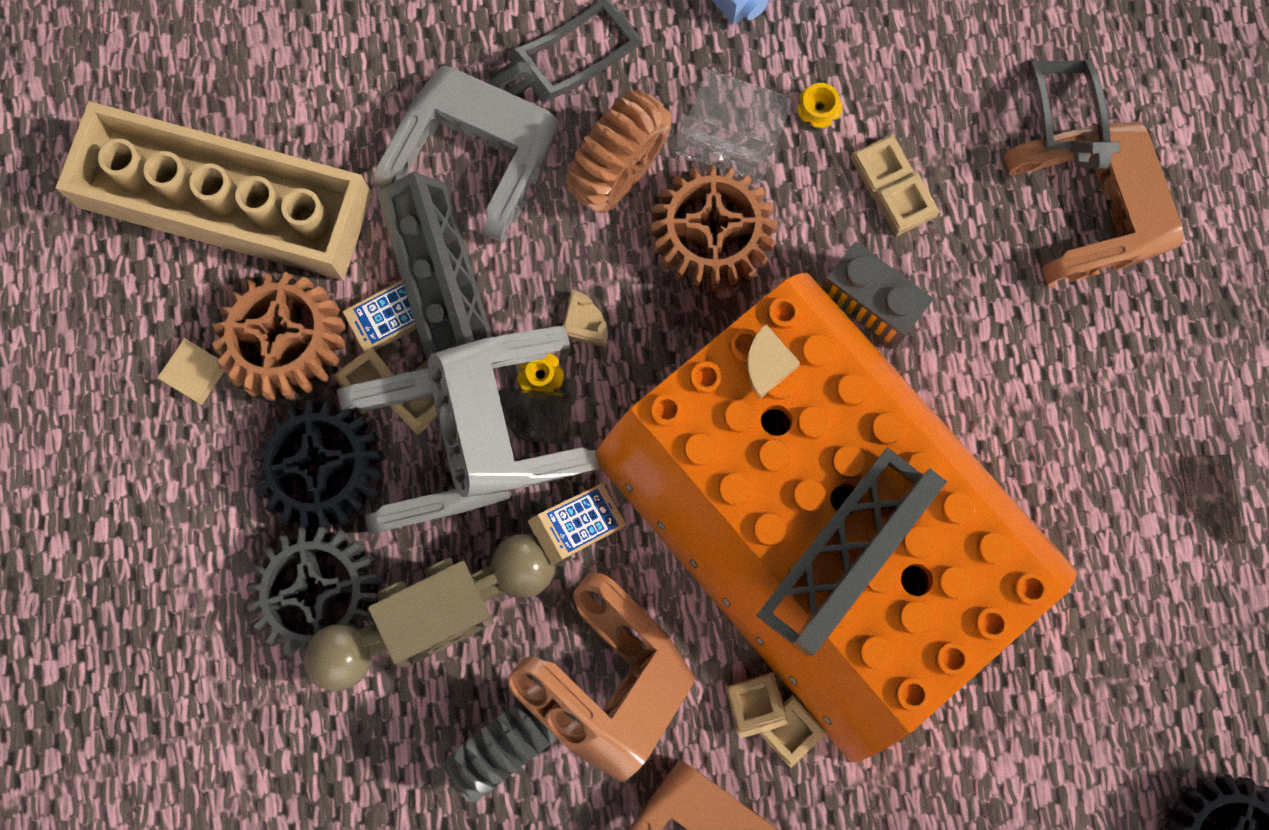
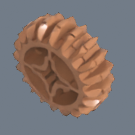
(618, 151)
(695, 227)
(246, 327)

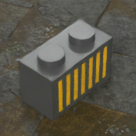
(876, 295)

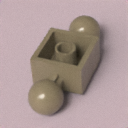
(428, 615)

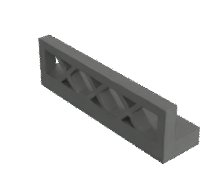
(430, 268)
(868, 561)

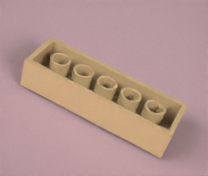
(215, 190)

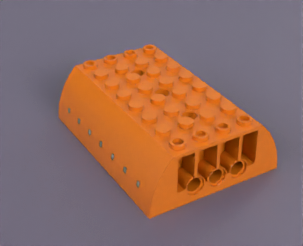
(752, 502)

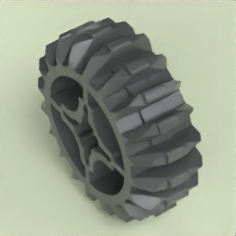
(308, 570)
(497, 752)

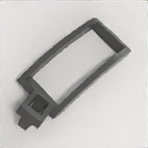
(523, 65)
(1082, 150)

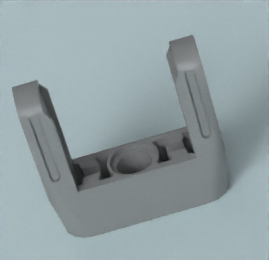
(480, 111)
(393, 391)
(474, 418)

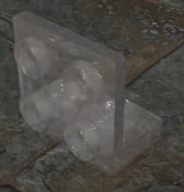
(733, 125)

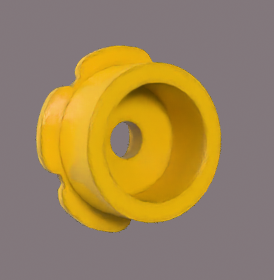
(825, 95)
(553, 374)

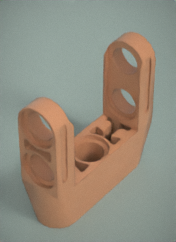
(1139, 197)
(642, 705)
(696, 805)

